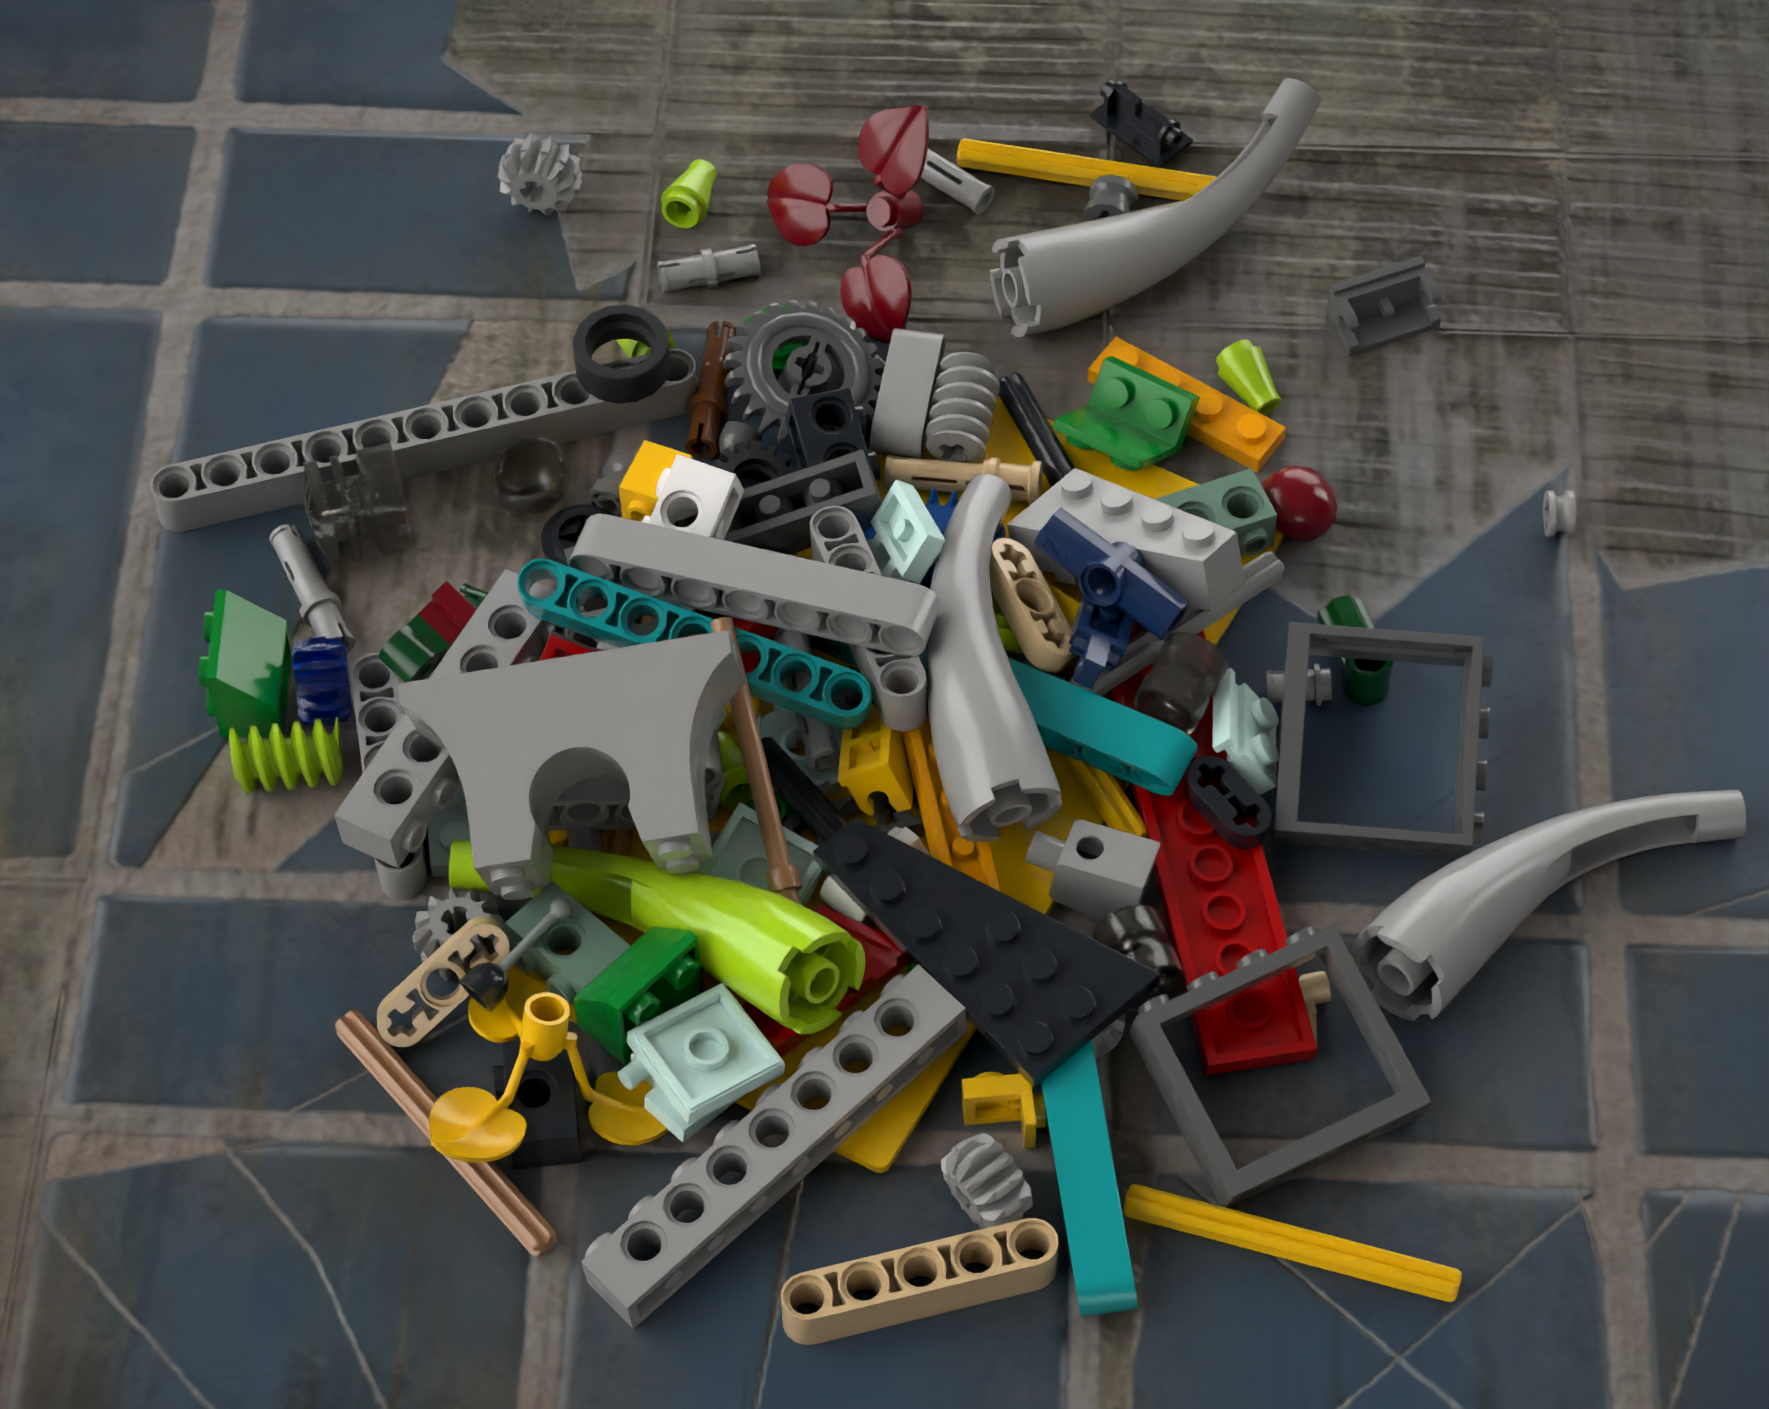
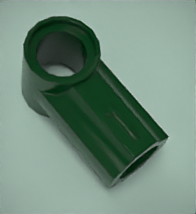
(1358, 685)

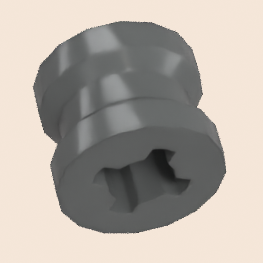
(1110, 197)

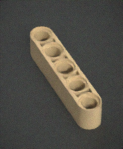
(900, 1301)

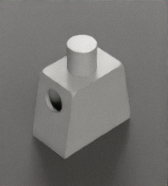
(1095, 867)

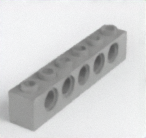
(397, 772)

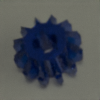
(321, 680)

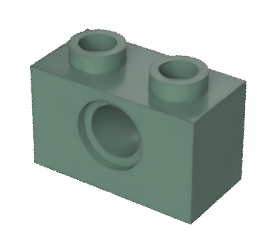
(591, 939)

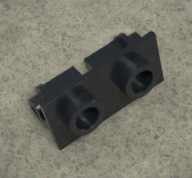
(1139, 125)

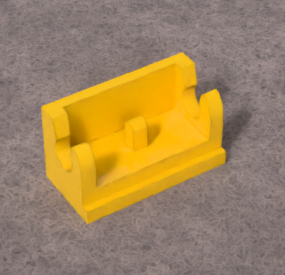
(873, 761)

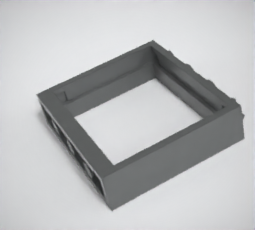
(1395, 646)
(1235, 1185)

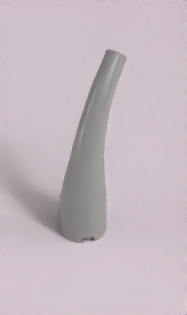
(1093, 265)
(978, 716)
(1458, 917)

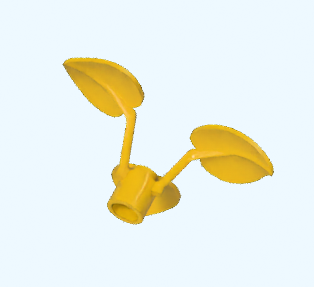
(479, 1129)

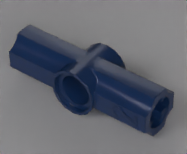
(1111, 574)

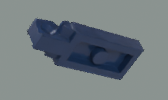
(1099, 639)

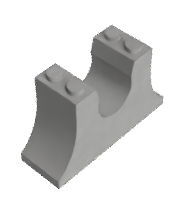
(552, 722)

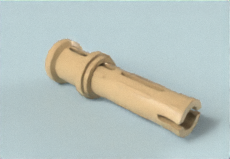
(951, 476)

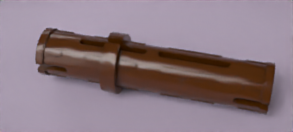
(709, 404)

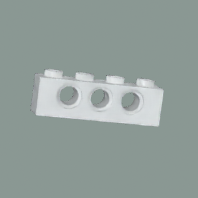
(691, 487)

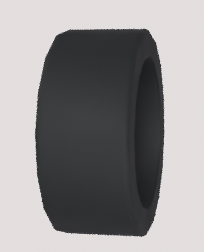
(614, 324)

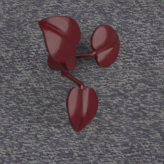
(799, 198)

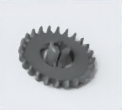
(767, 332)

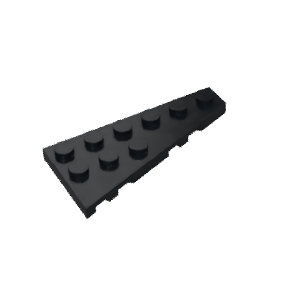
(1017, 972)

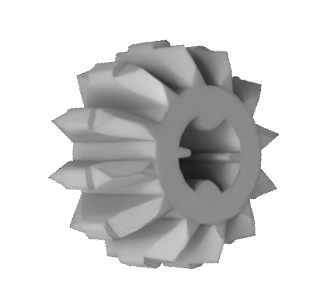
(539, 174)
(446, 918)
(986, 1181)

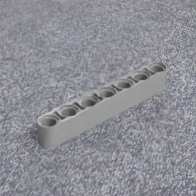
(758, 584)

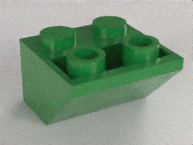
(245, 666)
(638, 986)

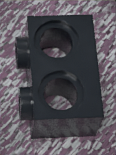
(815, 445)

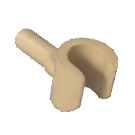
(1315, 991)

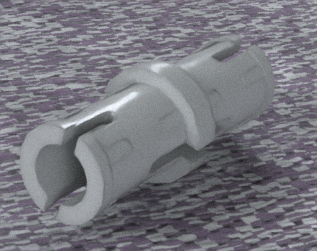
(709, 268)

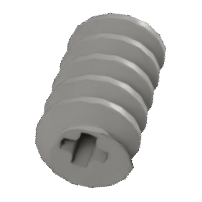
(961, 408)

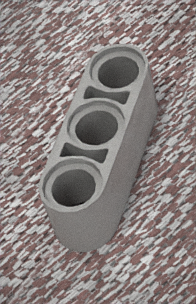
(906, 393)

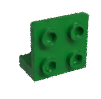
(1131, 417)

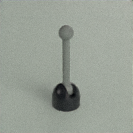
(488, 981)

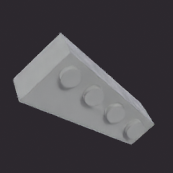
(1177, 547)

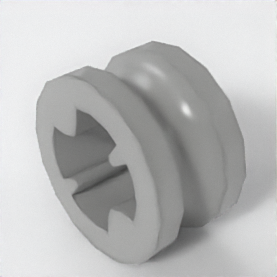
(1559, 513)

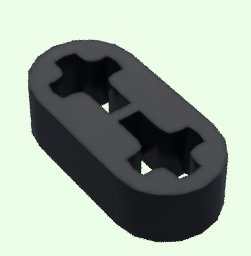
(1223, 805)

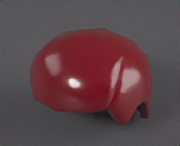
(1302, 502)

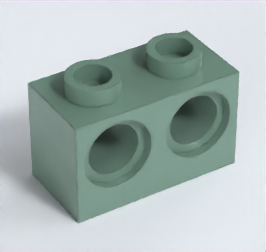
(1226, 502)

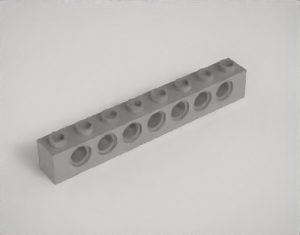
(640, 1287)

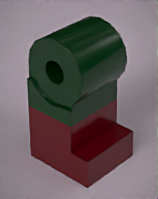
(426, 639)

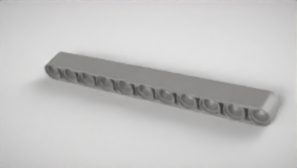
(421, 438)

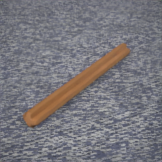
(417, 1102)

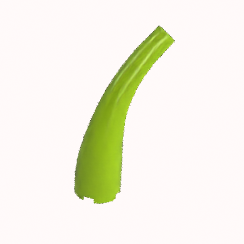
(748, 937)

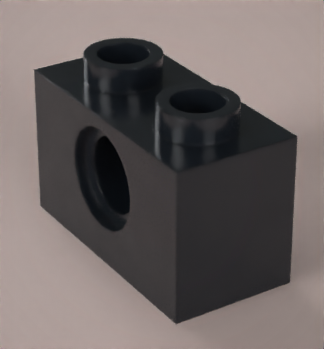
(552, 1128)

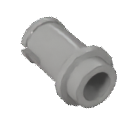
(1317, 688)

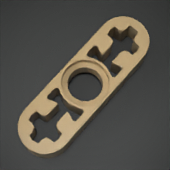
(1040, 633)
(403, 1000)

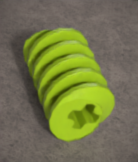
(287, 756)

